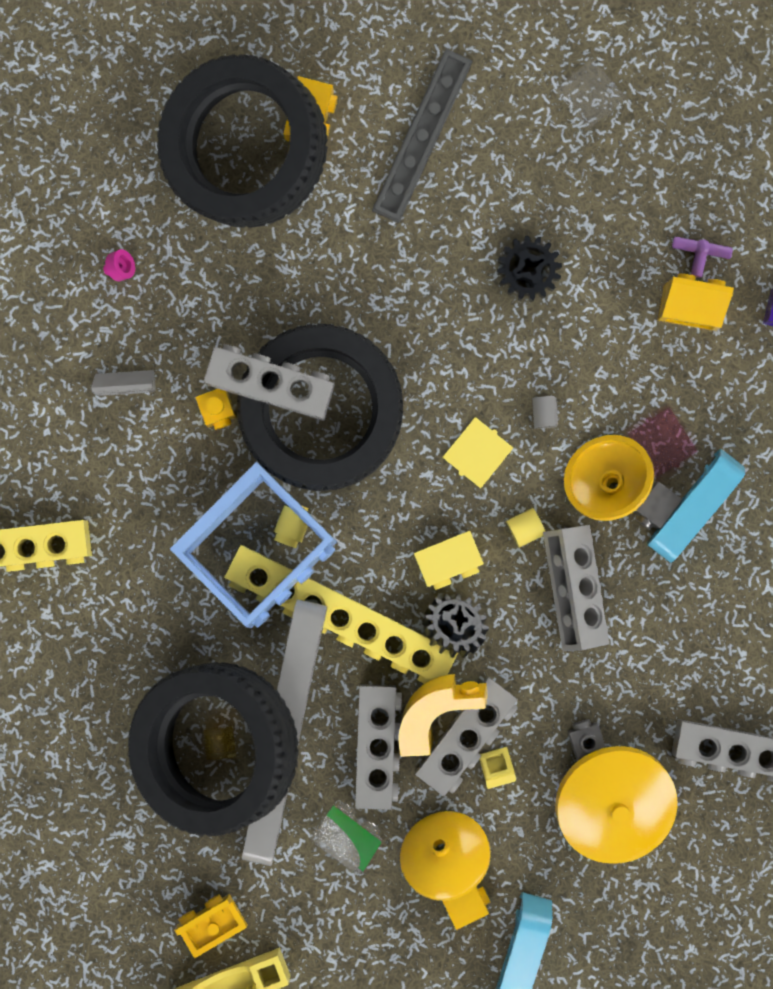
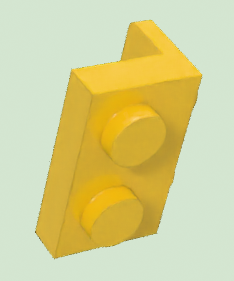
(211, 925)

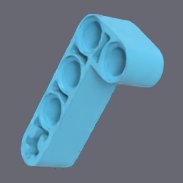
(698, 506)
(527, 943)

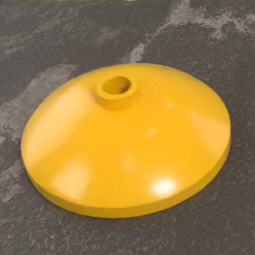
(602, 463)
(455, 868)

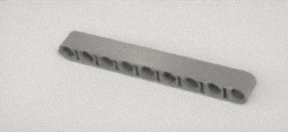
(294, 689)

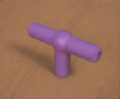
(702, 249)

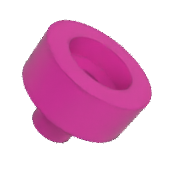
(119, 265)

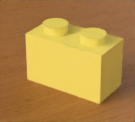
(449, 559)

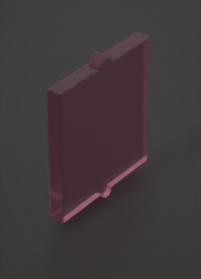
(664, 441)

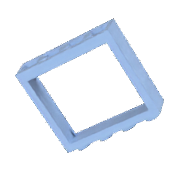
(218, 513)

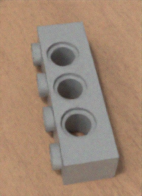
(221, 377)
(576, 588)
(690, 734)
(449, 780)
(367, 793)

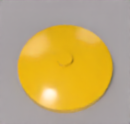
(616, 804)

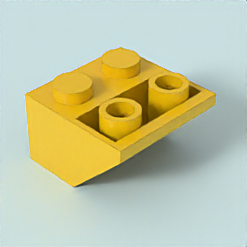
(695, 302)

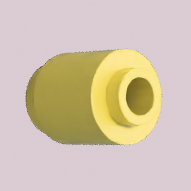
(290, 527)

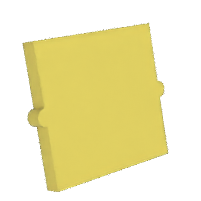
(477, 452)

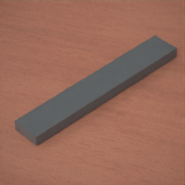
(422, 136)

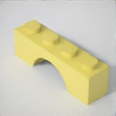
(260, 972)

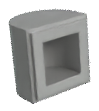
(545, 412)

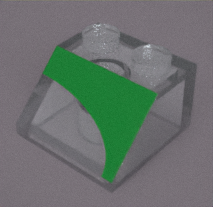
(347, 837)

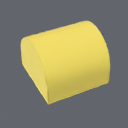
(526, 527)

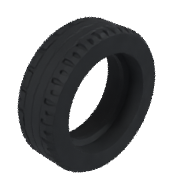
(189, 108)
(386, 419)
(154, 759)

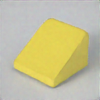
(497, 767)

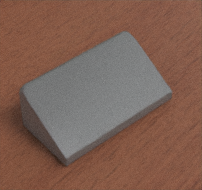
(124, 383)

